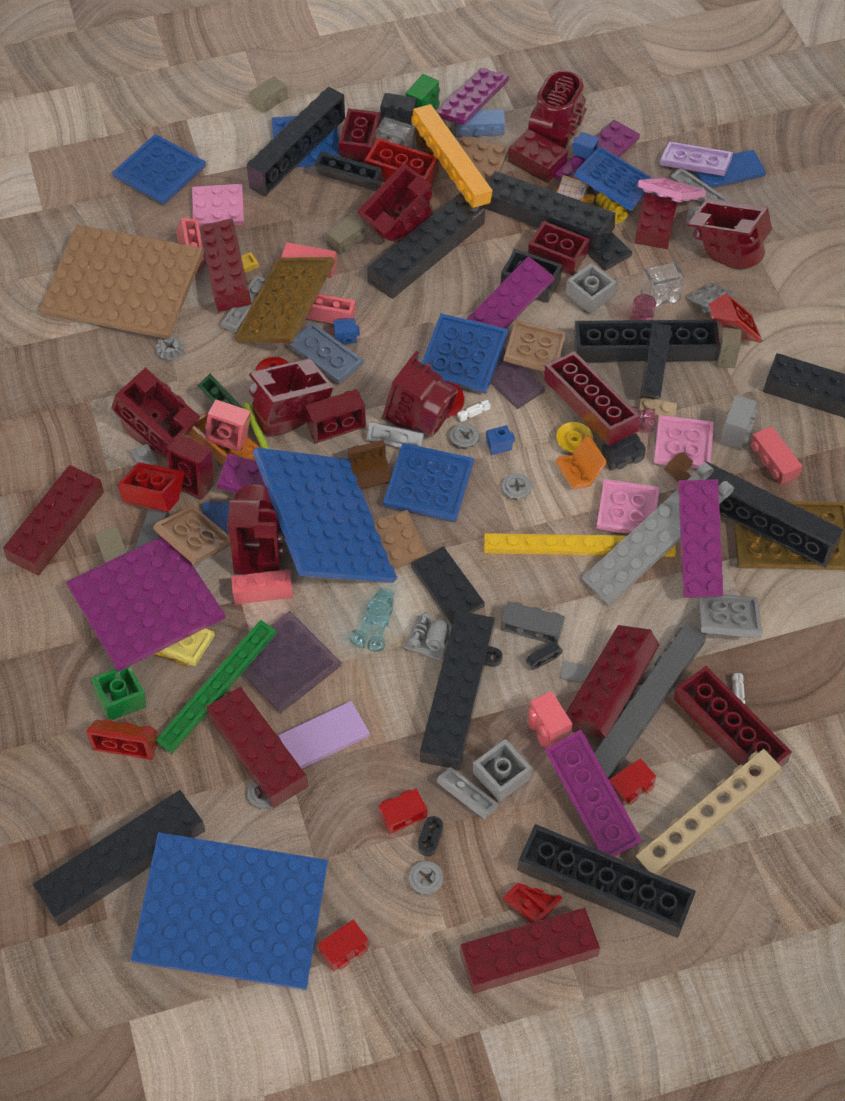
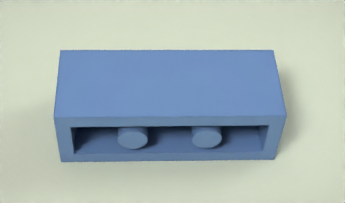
(483, 124)

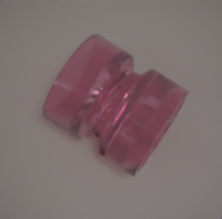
(643, 307)
(647, 418)

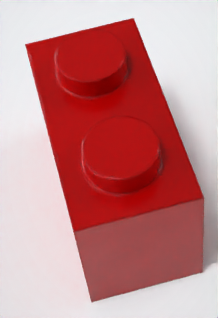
(633, 782)
(402, 810)
(343, 946)

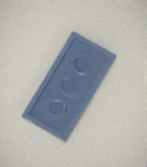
(326, 352)

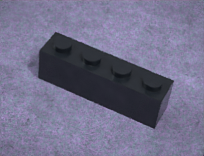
(349, 171)
(655, 361)

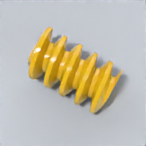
(611, 205)

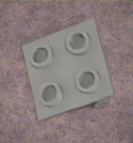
(707, 295)
(417, 637)

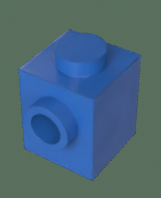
(585, 145)
(346, 331)
(499, 440)

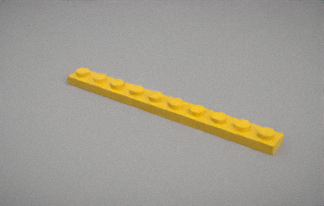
(553, 544)

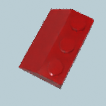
(735, 316)
(151, 486)
(122, 738)

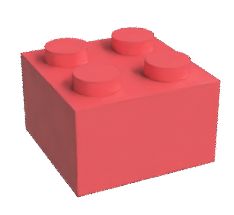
(227, 425)
(548, 720)

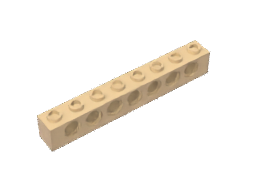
(721, 811)

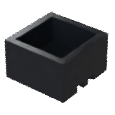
(397, 107)

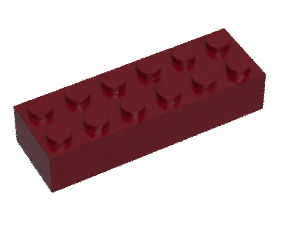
(225, 265)
(591, 398)
(53, 520)
(612, 680)
(728, 719)
(257, 747)
(529, 950)

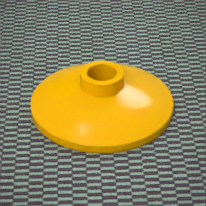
(572, 431)

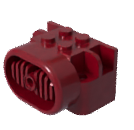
(559, 107)
(398, 205)
(732, 232)
(284, 392)
(419, 398)
(153, 412)
(254, 531)

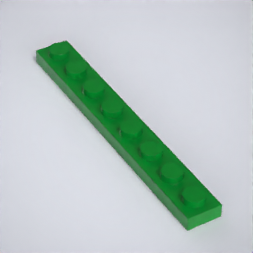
(216, 686)

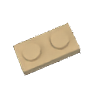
(661, 407)

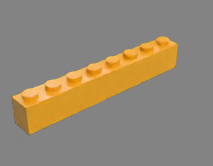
(451, 156)

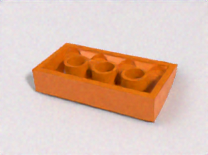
(220, 452)

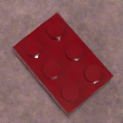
(358, 133)
(537, 155)
(655, 221)
(559, 246)
(335, 416)
(195, 461)

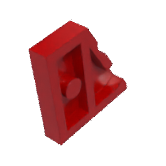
(531, 902)

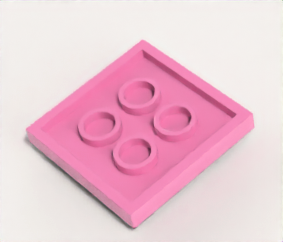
(671, 188)
(218, 203)
(685, 436)
(625, 505)

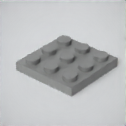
(730, 616)

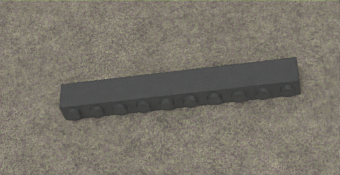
(649, 697)

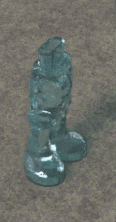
(378, 613)

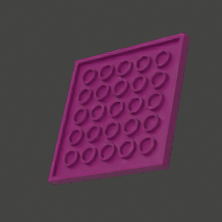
(144, 602)

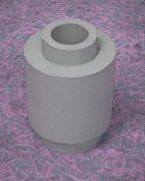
(437, 635)

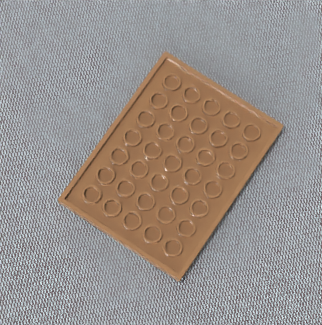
(122, 281)

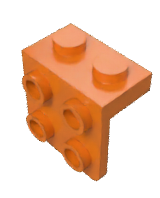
(583, 465)

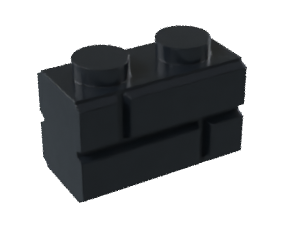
(624, 452)

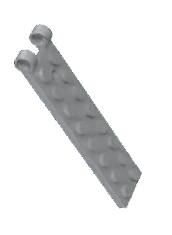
(643, 545)

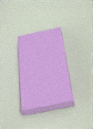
(696, 158)
(325, 735)

